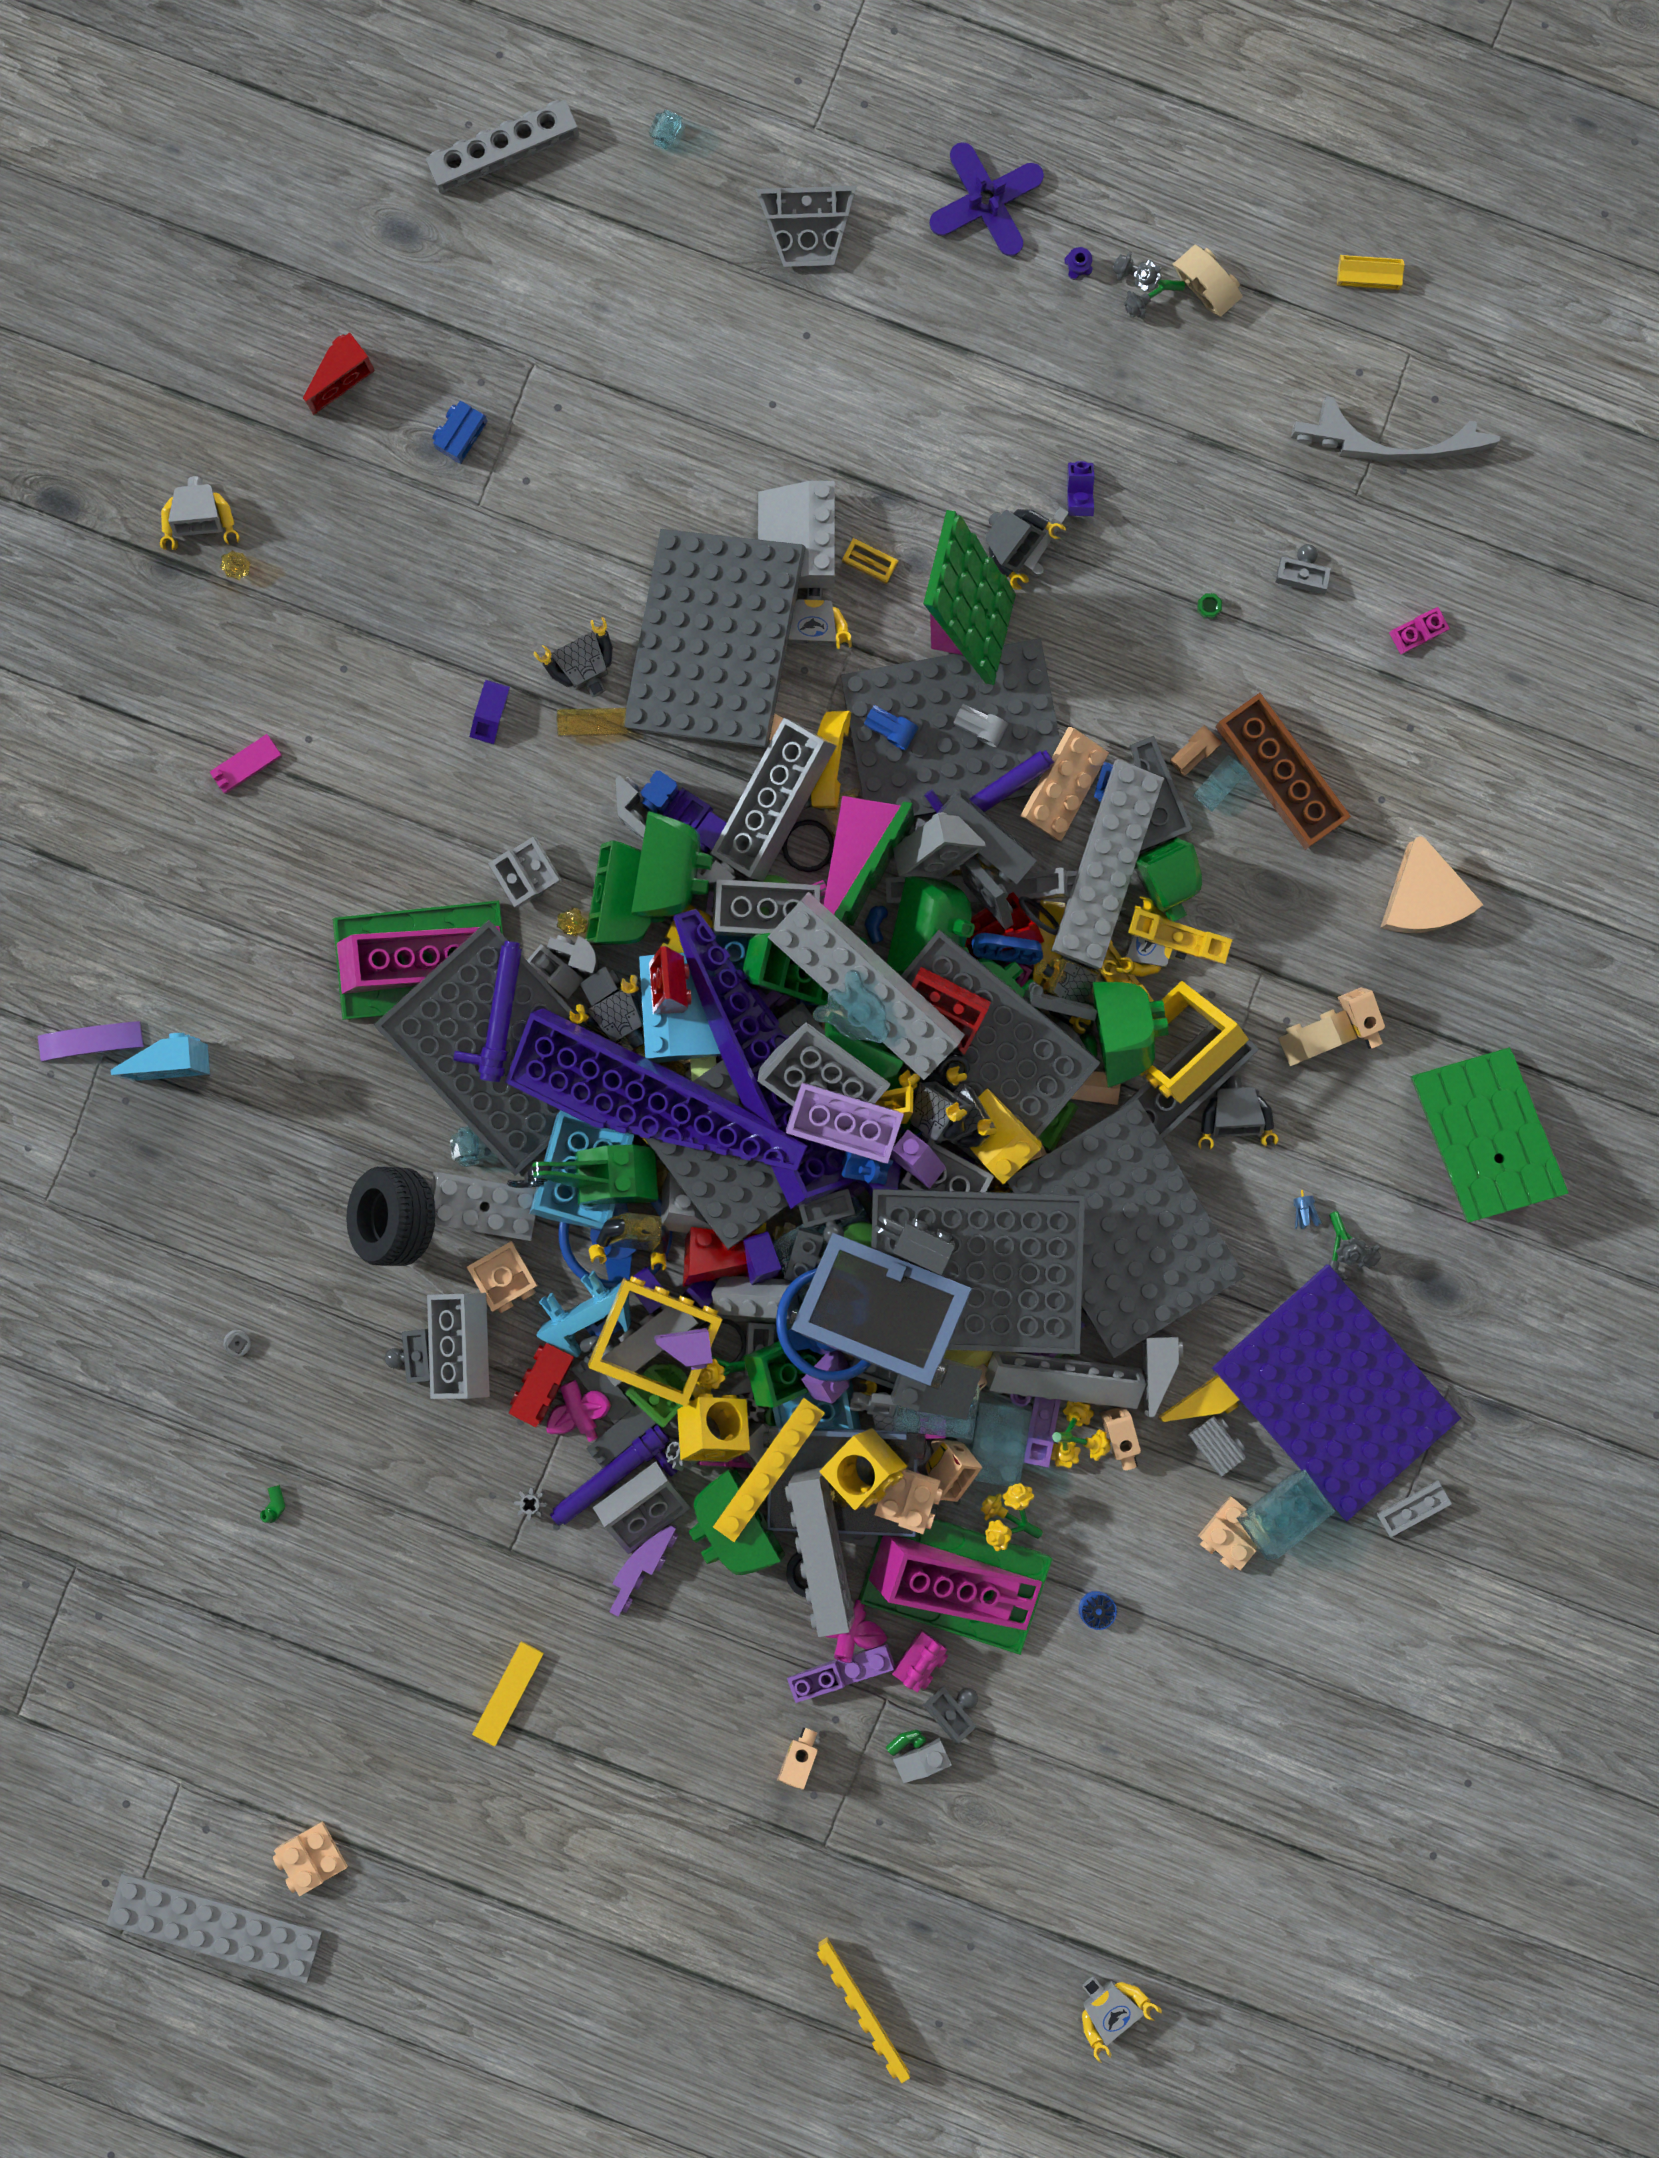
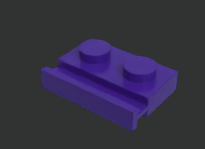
(688, 809)

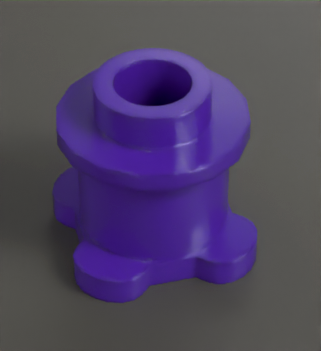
(1075, 268)

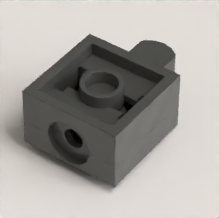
(918, 1243)

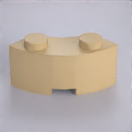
(1208, 280)
(1328, 1033)

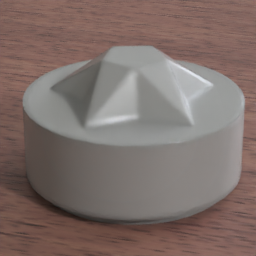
(237, 1343)

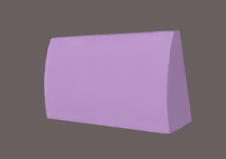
(844, 1122)

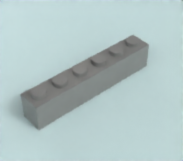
(1065, 1379)

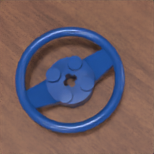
(618, 1258)
(793, 1342)

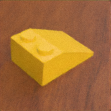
(1010, 1146)

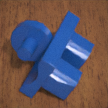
(865, 1169)

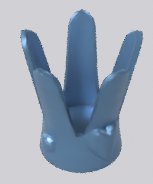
(1304, 1207)

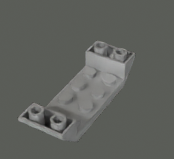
(628, 798)

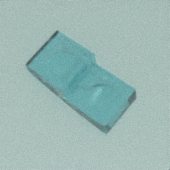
(1220, 783)

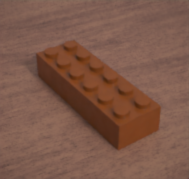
(1282, 771)

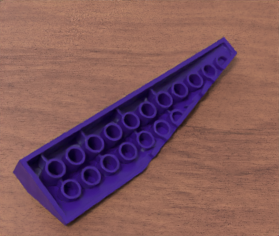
(746, 1038)
(637, 1096)

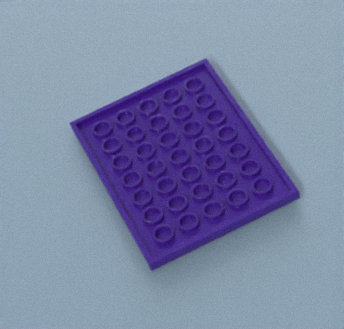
(1336, 1392)

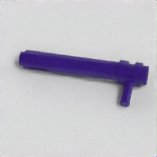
(1005, 785)
(495, 1052)
(641, 1450)

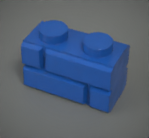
(459, 431)
(659, 792)

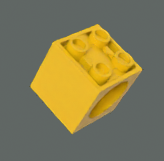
(699, 1443)
(843, 1475)

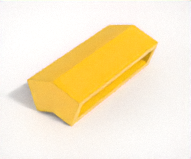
(1370, 272)

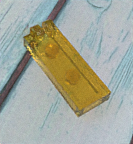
(591, 722)

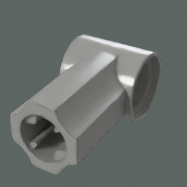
(986, 727)

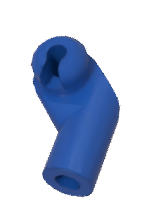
(873, 922)

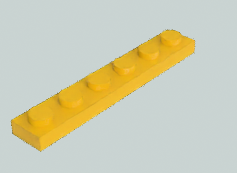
(769, 1469)
(868, 2020)

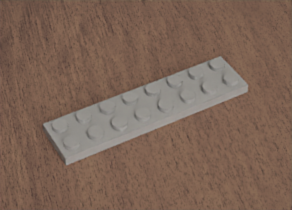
(1107, 864)
(214, 1927)

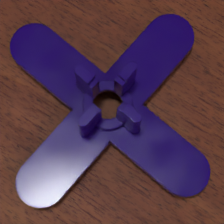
(994, 213)

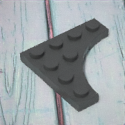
(1169, 814)

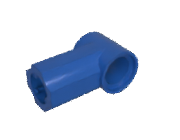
(897, 730)

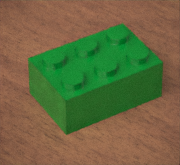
(774, 1376)

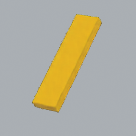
(508, 1693)

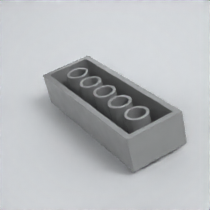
(773, 799)
(821, 1553)

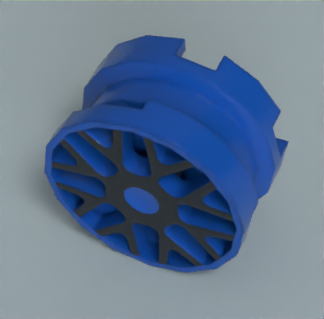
(1097, 1610)

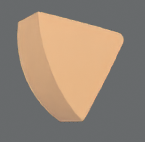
(1427, 893)

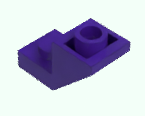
(1080, 489)
(489, 711)

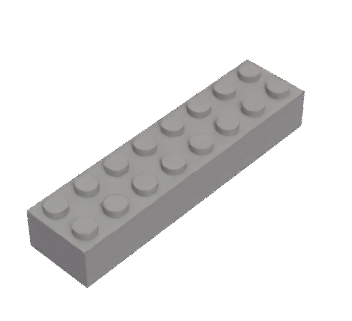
(830, 950)

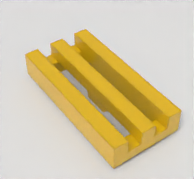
(888, 570)

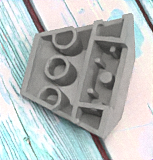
(807, 222)

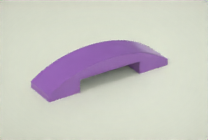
(90, 1040)
(1040, 1432)

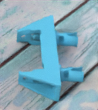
(563, 1324)

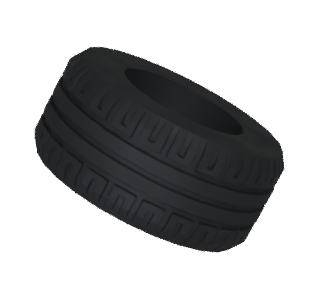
(390, 1216)

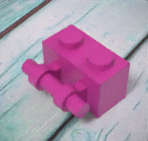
(919, 1661)

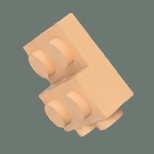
(503, 1277)
(911, 1501)
(1228, 1536)
(309, 1859)

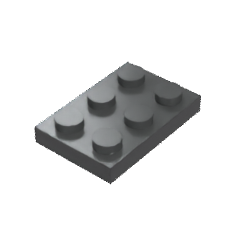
(990, 894)

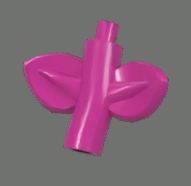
(578, 1411)
(863, 1633)

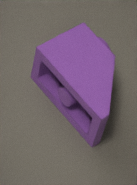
(917, 1159)
(688, 1347)
(827, 1390)

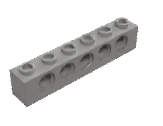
(496, 158)

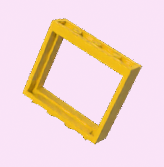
(1208, 1059)
(660, 1295)

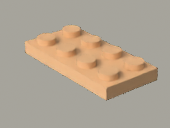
(1065, 784)

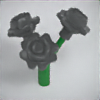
(1147, 277)
(1351, 1250)

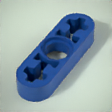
(991, 945)

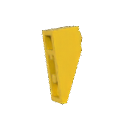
(1208, 1399)

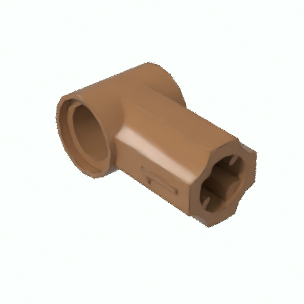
(1200, 746)

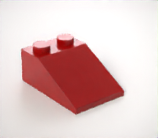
(339, 371)
(668, 982)

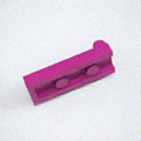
(245, 764)

